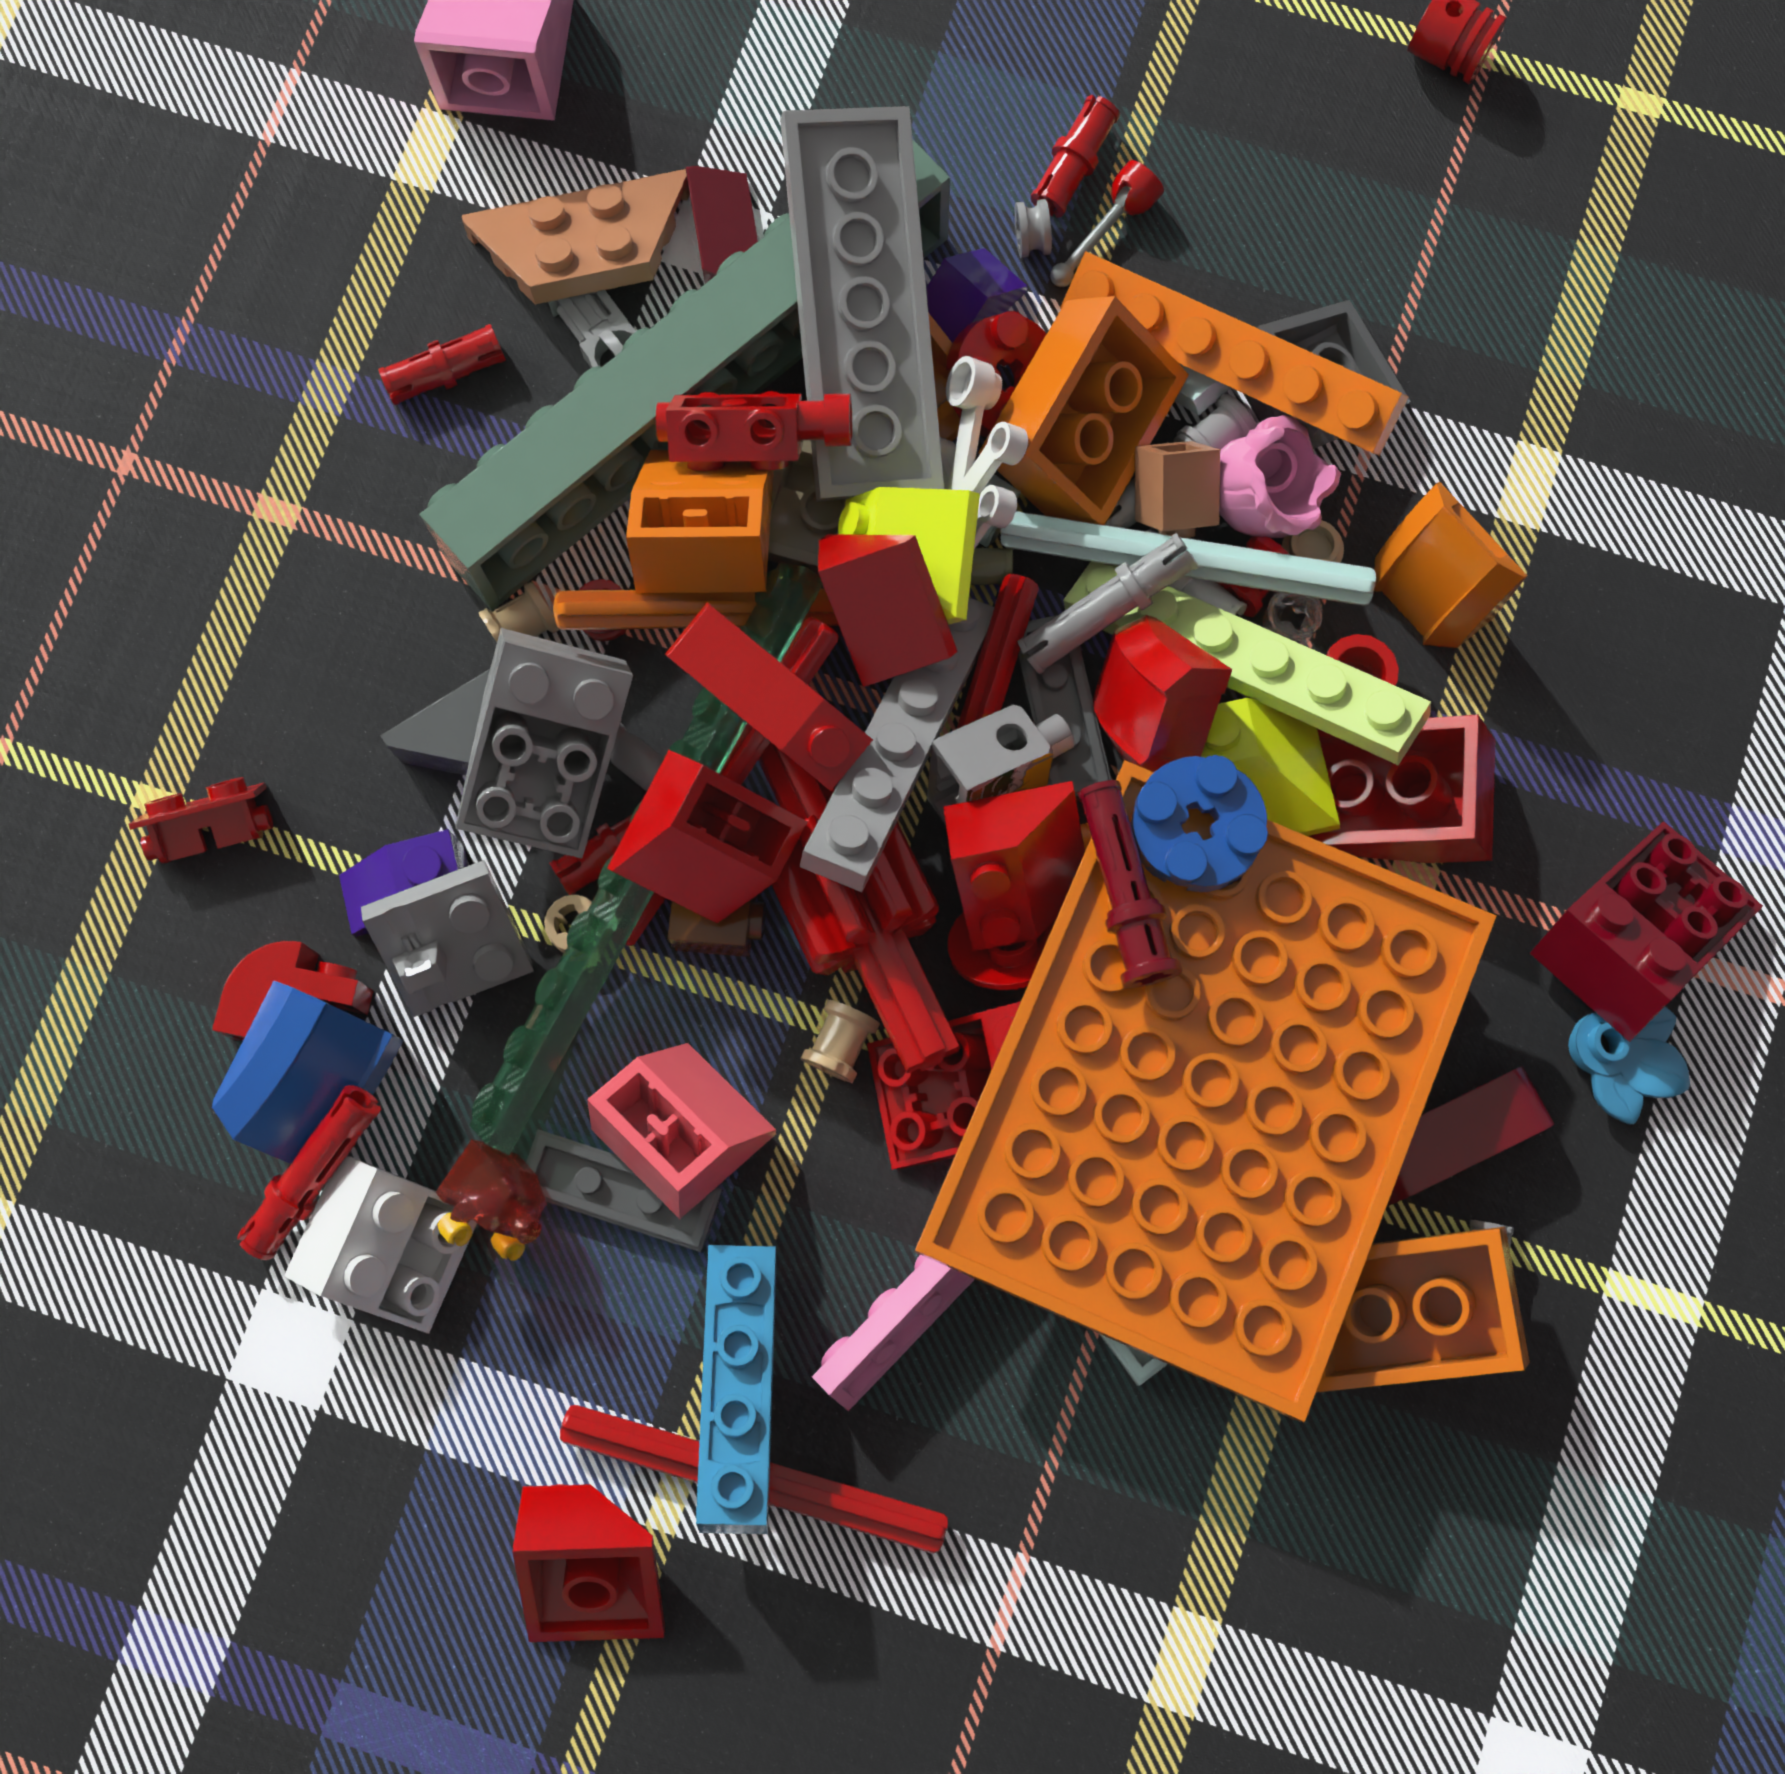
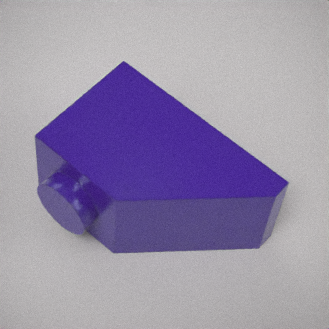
(397, 869)

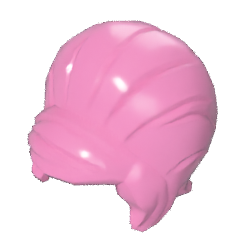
(1274, 480)

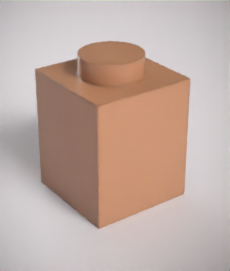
(1177, 487)

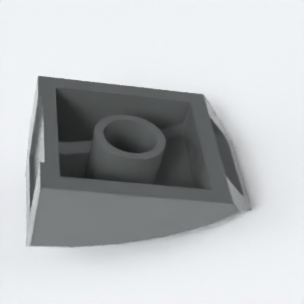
(1338, 336)

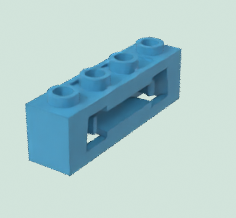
(737, 1390)

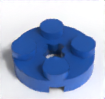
(1213, 788)

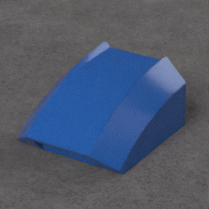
(295, 1069)

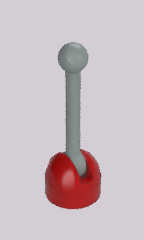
(1132, 193)

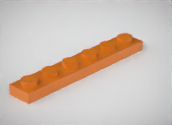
(1249, 357)

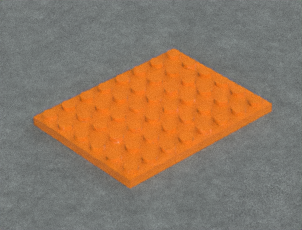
(1219, 1142)

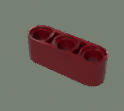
(1471, 1131)

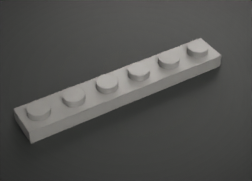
(882, 778)

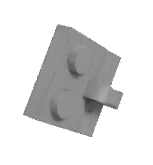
(447, 938)

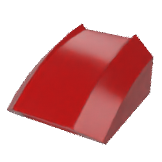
(1157, 693)

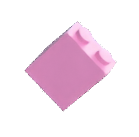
(495, 54)

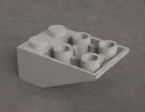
(543, 743)

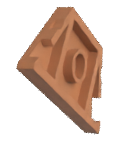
(582, 237)

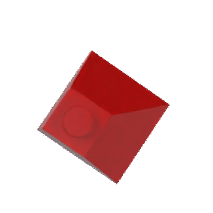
(584, 1568)

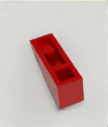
(769, 696)

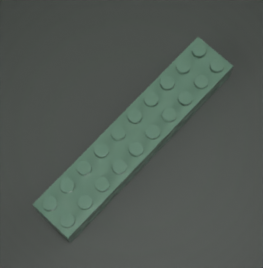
(588, 449)

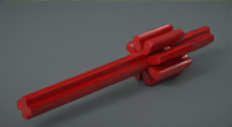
(864, 928)

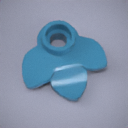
(1630, 1069)

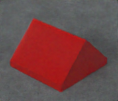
(884, 603)

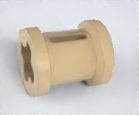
(523, 614)
(840, 1041)

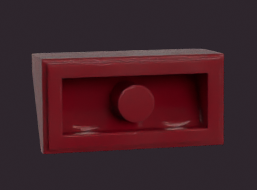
(720, 215)

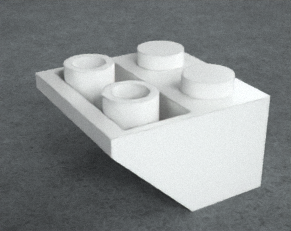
(378, 1246)

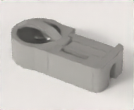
(595, 324)

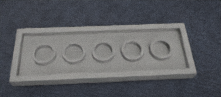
(863, 294)

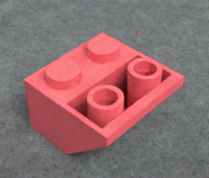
(677, 1125)

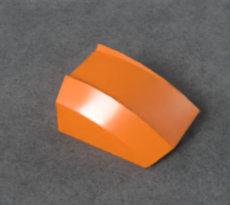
(1445, 571)

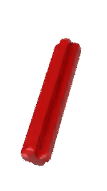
(999, 648)

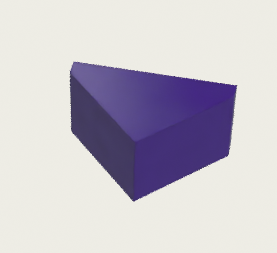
(971, 289)

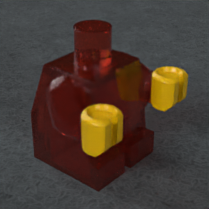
(496, 1194)

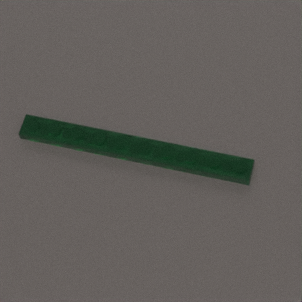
(603, 930)

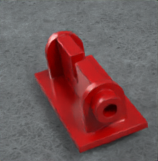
(177, 825)

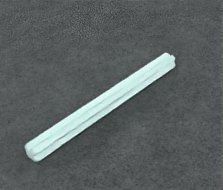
(1216, 561)

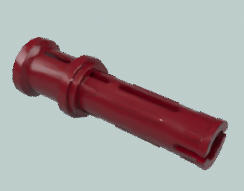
(1134, 914)

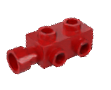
(737, 428)

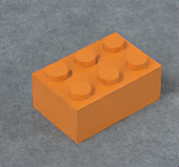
(1085, 406)
(1430, 1313)

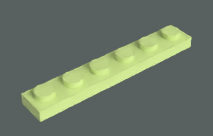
(1283, 671)

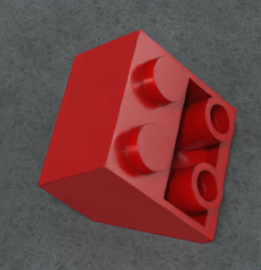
(705, 840)

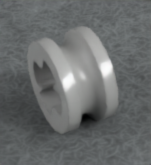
(1033, 228)

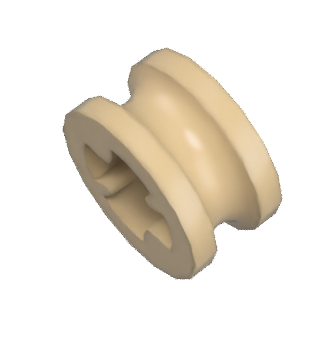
(556, 914)

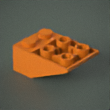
(699, 527)

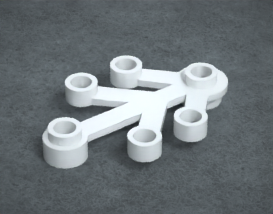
(977, 388)

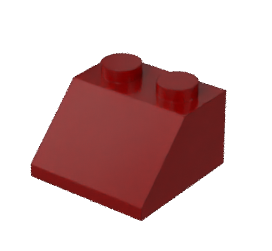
(1014, 861)

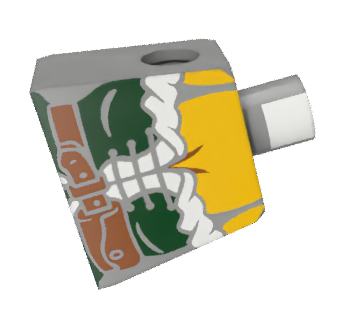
(995, 757)

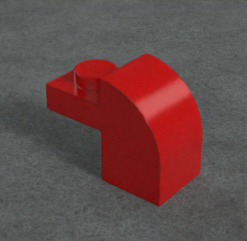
(291, 965)

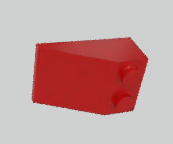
(1425, 808)

